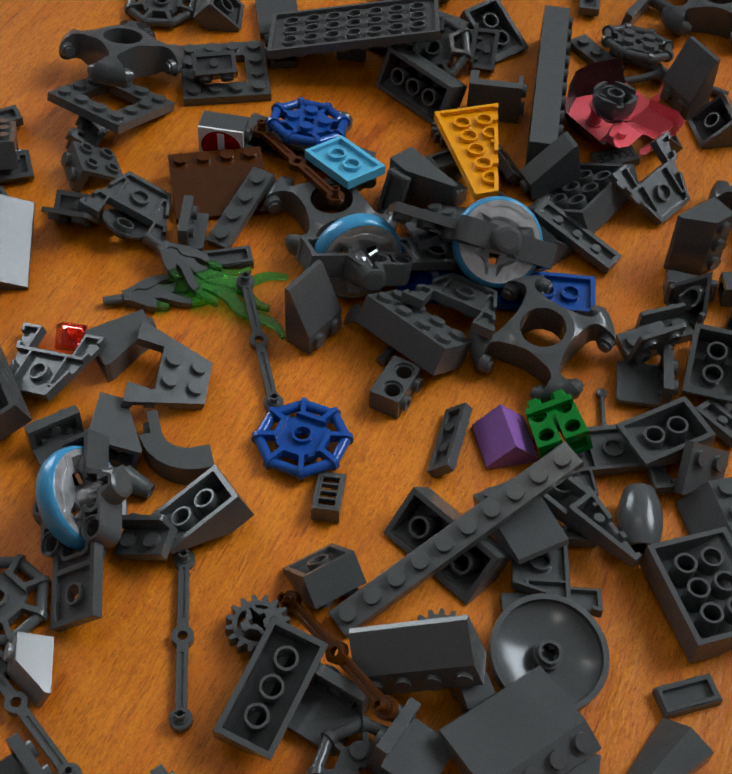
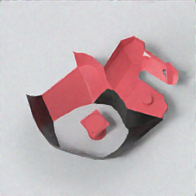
(647, 118)

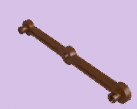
(298, 164)
(384, 705)

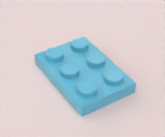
(344, 162)

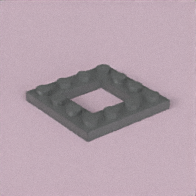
(254, 90)
(77, 99)

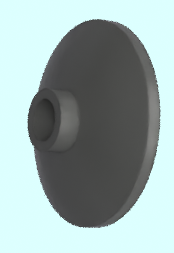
(123, 225)

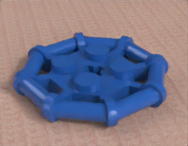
(308, 123)
(306, 449)

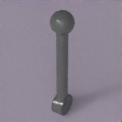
(601, 395)

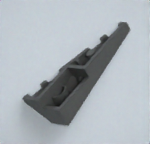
(586, 514)
(672, 750)

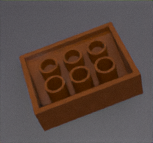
(212, 178)

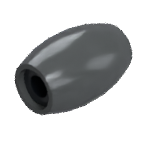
(640, 516)

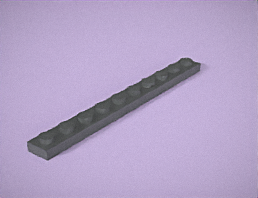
(456, 539)

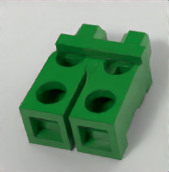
(557, 416)

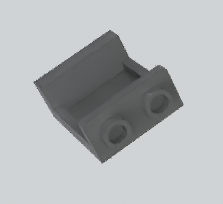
(506, 94)

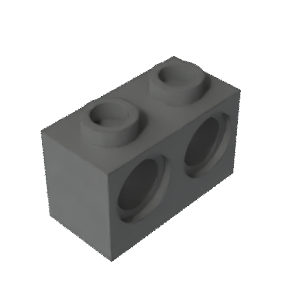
(395, 387)

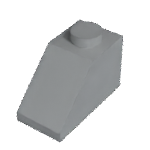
(31, 665)

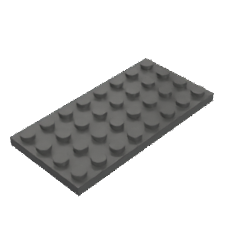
(353, 27)

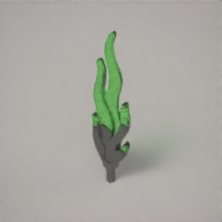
(206, 279)
(160, 291)

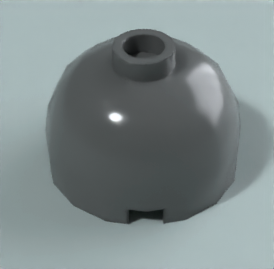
(614, 101)

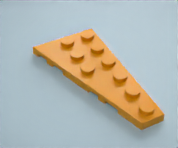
(473, 143)

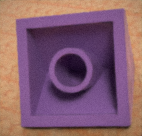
(504, 439)

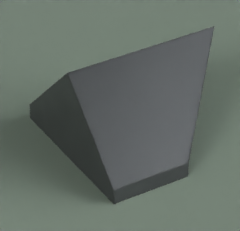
(694, 294)

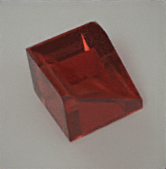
(69, 335)

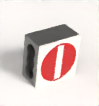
(223, 131)

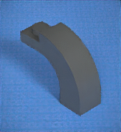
(170, 461)

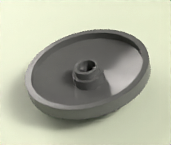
(556, 636)

